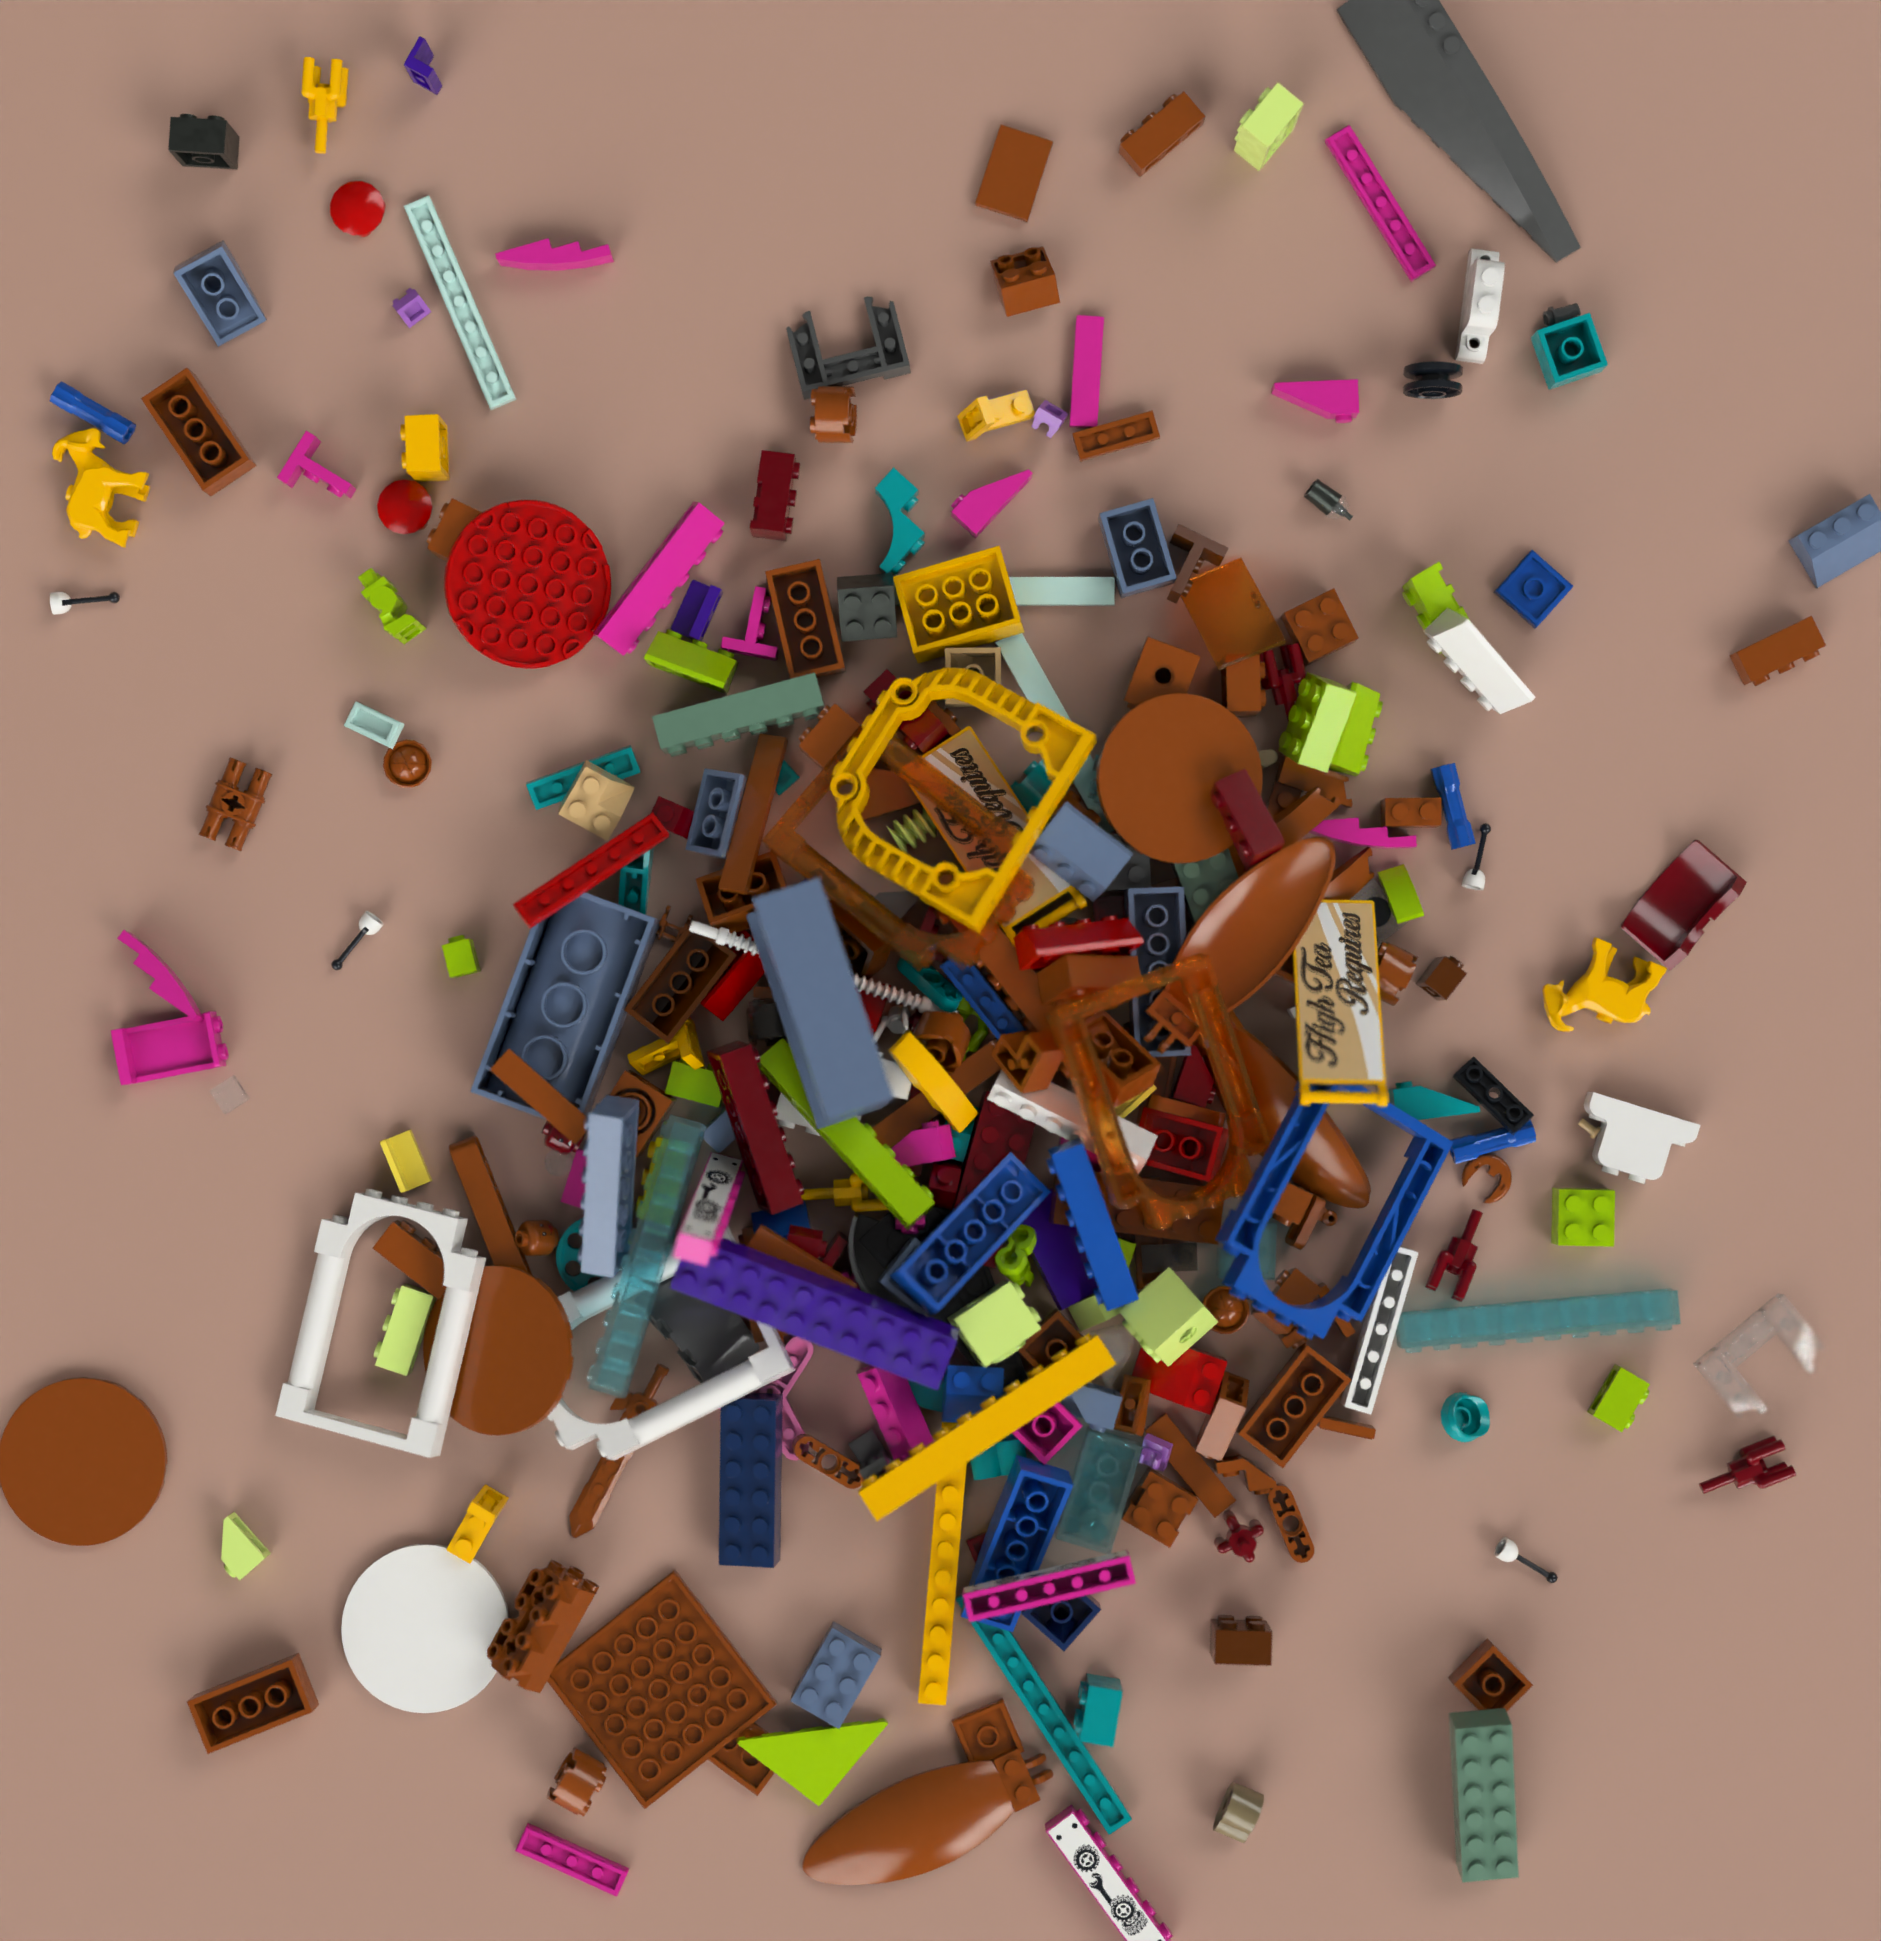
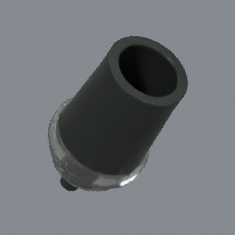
(1328, 501)

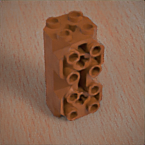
(549, 1613)

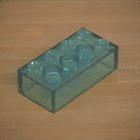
(1099, 1490)

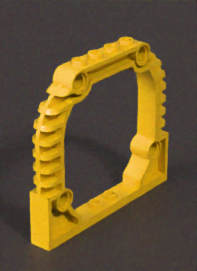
(971, 894)

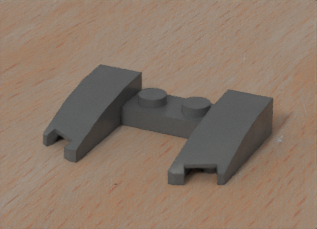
(885, 359)

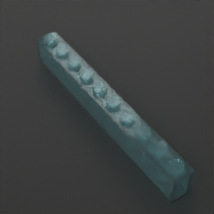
(647, 1256)
(1538, 1318)

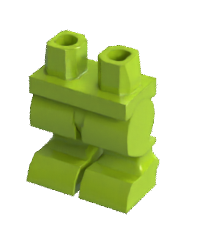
(384, 598)

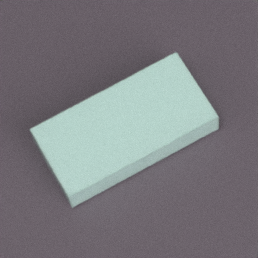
(374, 725)

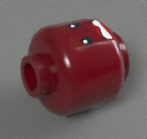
(557, 1141)

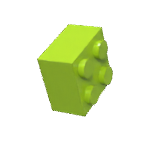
(1583, 1217)

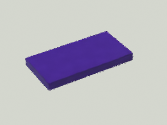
(1059, 1258)

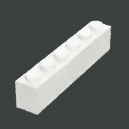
(1061, 1114)
(1378, 1334)

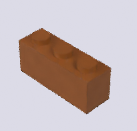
(1161, 133)
(1778, 652)
(413, 1256)

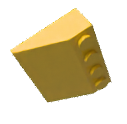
(958, 604)

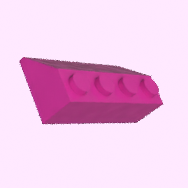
(894, 1410)

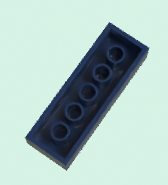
(751, 1481)

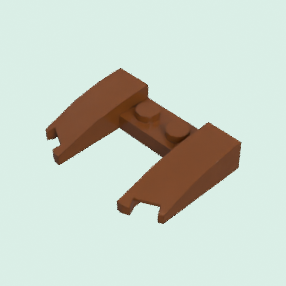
(1296, 778)
(1303, 817)

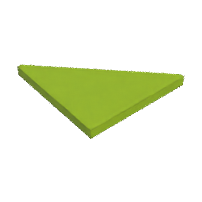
(814, 1756)

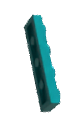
(554, 787)

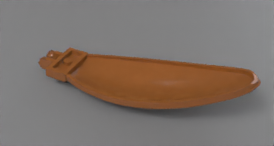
(1249, 932)
(1328, 1161)
(924, 1820)

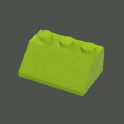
(692, 661)
(1358, 732)

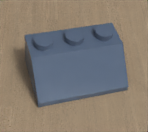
(1840, 541)
(716, 813)
(1080, 852)

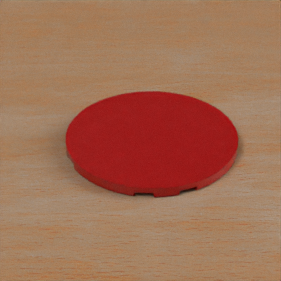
(527, 583)

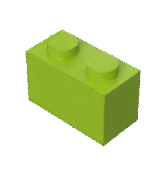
(693, 1084)
(1619, 1398)

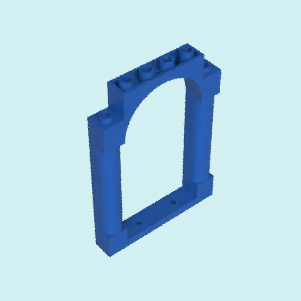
(1353, 1292)

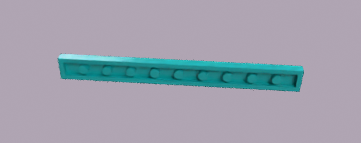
(1053, 1724)

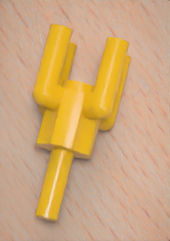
(322, 97)
(847, 1192)

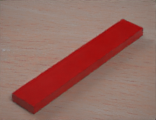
(591, 870)

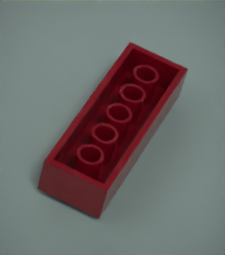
(755, 1126)
(992, 1139)

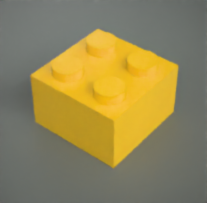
(426, 447)

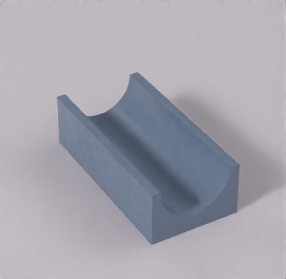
(569, 999)
(818, 1003)

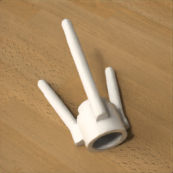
(896, 1021)

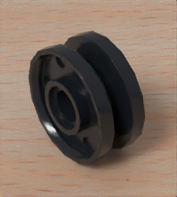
(1433, 380)

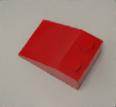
(1184, 1144)
(1188, 1381)

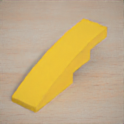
(933, 1081)

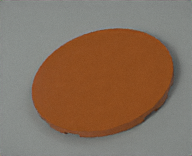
(1161, 775)
(512, 1356)
(82, 1461)

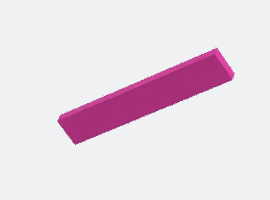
(1380, 203)

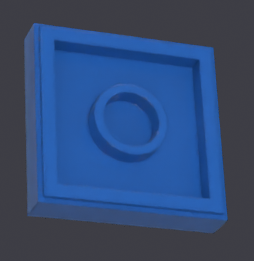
(1533, 589)

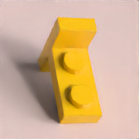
(995, 413)
(660, 1053)
(477, 1523)

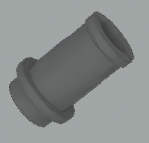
(1554, 316)

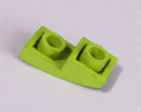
(1400, 894)

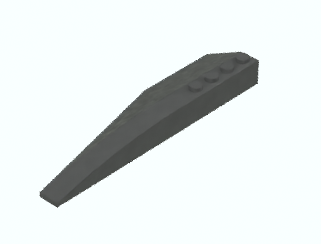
(1450, 98)

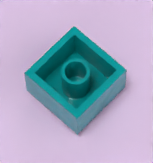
(1569, 351)
(1099, 1709)

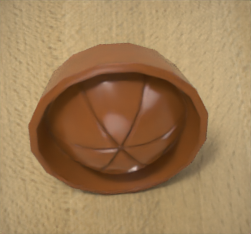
(407, 763)
(1226, 1309)

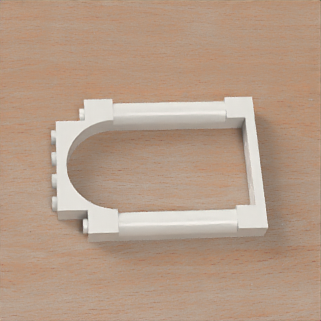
(461, 1276)
(631, 1434)

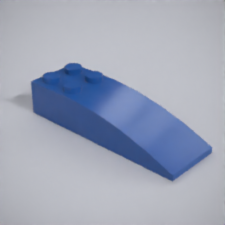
(970, 1234)
(1021, 1527)

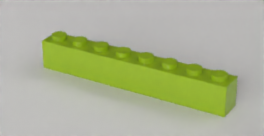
(854, 1144)

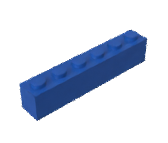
(1092, 1223)

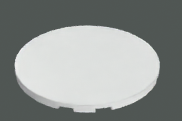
(423, 1628)

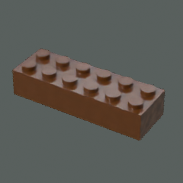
(1199, 1229)

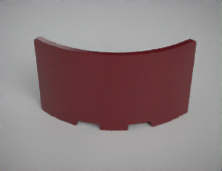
(1680, 902)

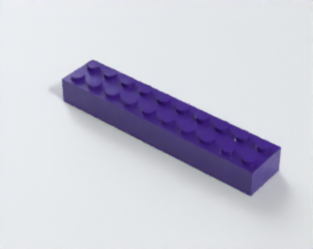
(821, 1311)

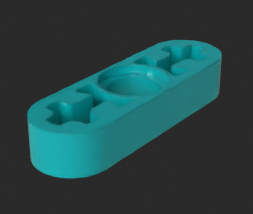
(933, 985)

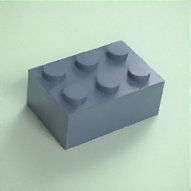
(1137, 548)
(836, 1675)

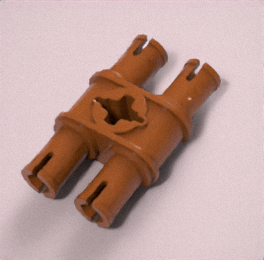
(228, 790)

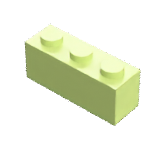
(404, 1329)

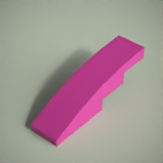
(543, 256)
(1348, 832)
(166, 981)

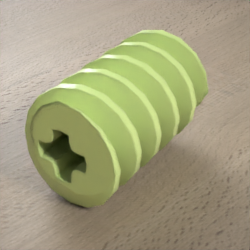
(912, 830)

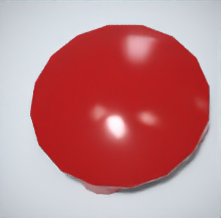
(357, 208)
(404, 507)

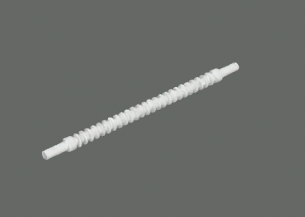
(723, 936)

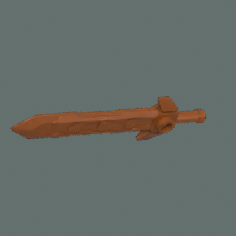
(607, 1472)

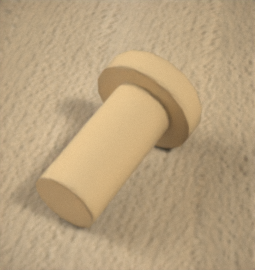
(1589, 1128)

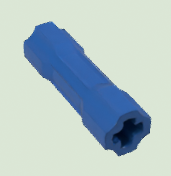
(92, 412)
(1458, 826)
(1472, 1146)

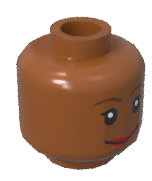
(536, 1237)

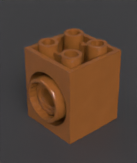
(1155, 656)
(652, 1103)

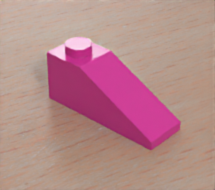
(1325, 398)
(983, 504)
(925, 1145)

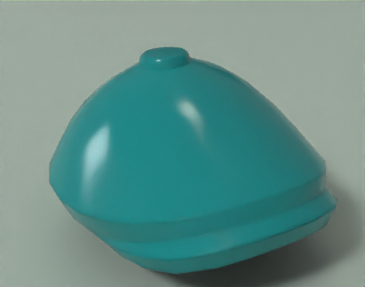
(1465, 1417)

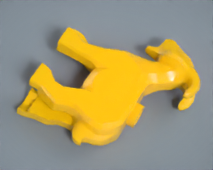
(95, 488)
(1604, 994)

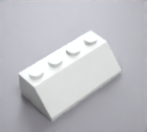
(1477, 663)

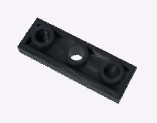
(1505, 1107)

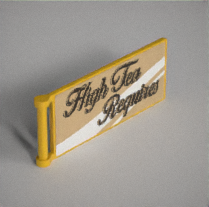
(972, 768)
(1339, 1004)

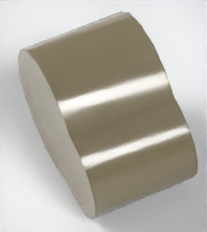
(1238, 1812)

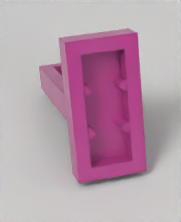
(301, 460)
(755, 631)

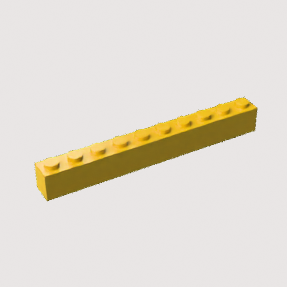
(986, 1427)
(941, 1585)

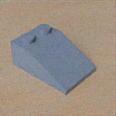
(219, 293)

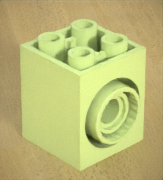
(1167, 1318)
(996, 1323)

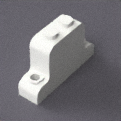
(1479, 304)
(1635, 1137)

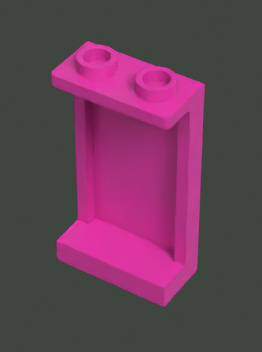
(169, 1048)

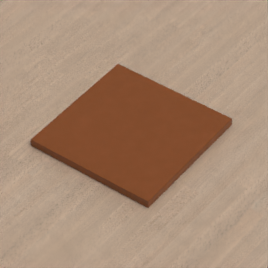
(660, 1689)

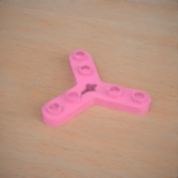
(800, 1353)

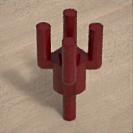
(1284, 681)
(1458, 1259)
(1752, 1468)
(1239, 1537)

